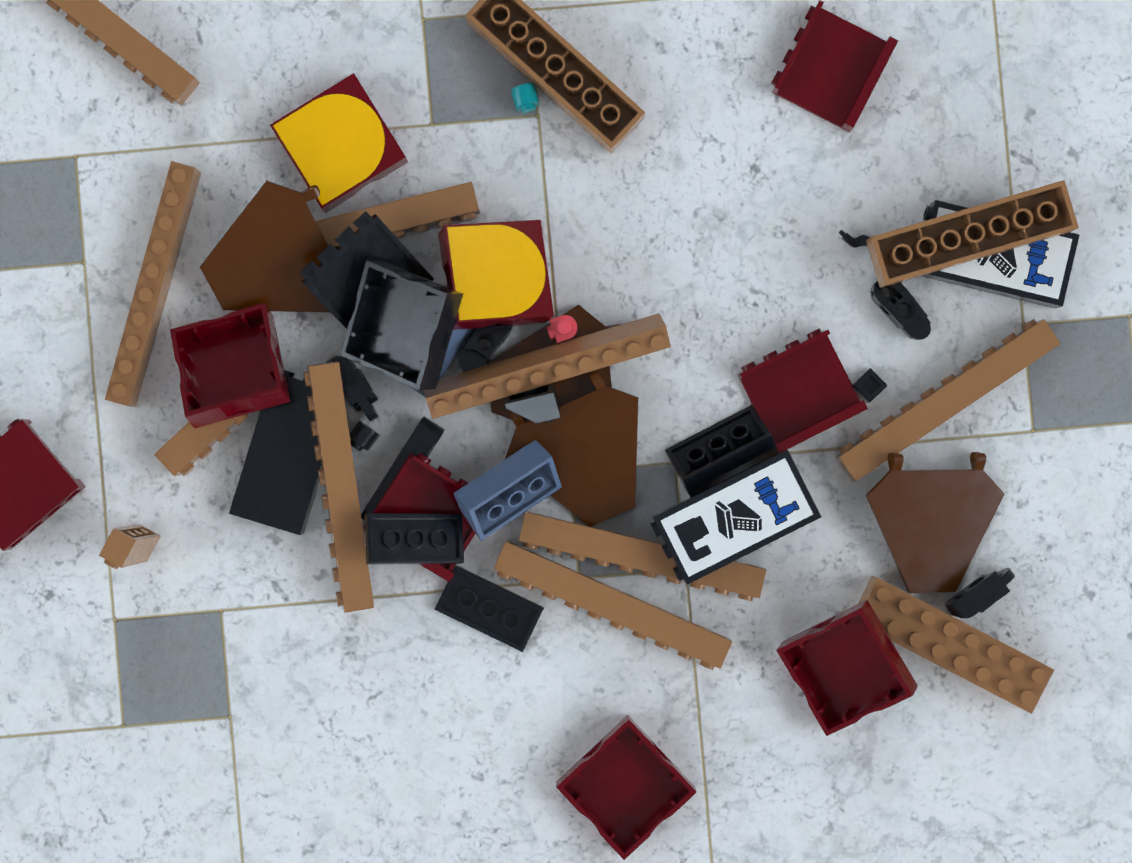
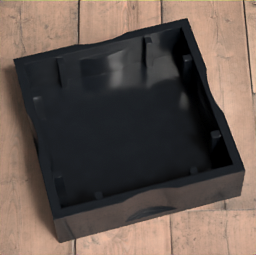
(401, 324)

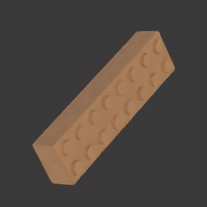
(557, 69)
(972, 234)
(958, 646)

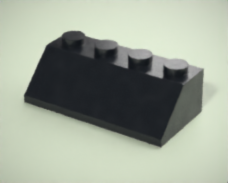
(721, 451)

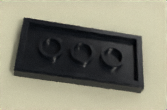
(413, 538)
(489, 608)

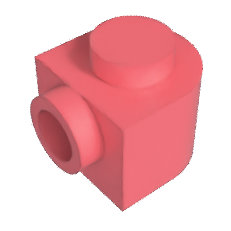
(562, 328)

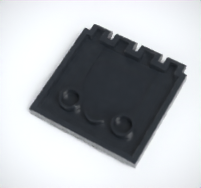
(341, 269)

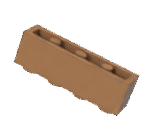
(193, 444)
(129, 546)

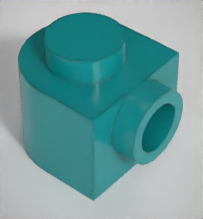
(525, 97)

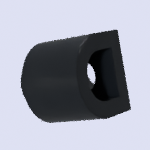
(363, 436)

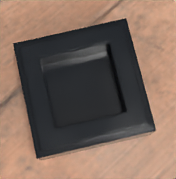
(869, 385)

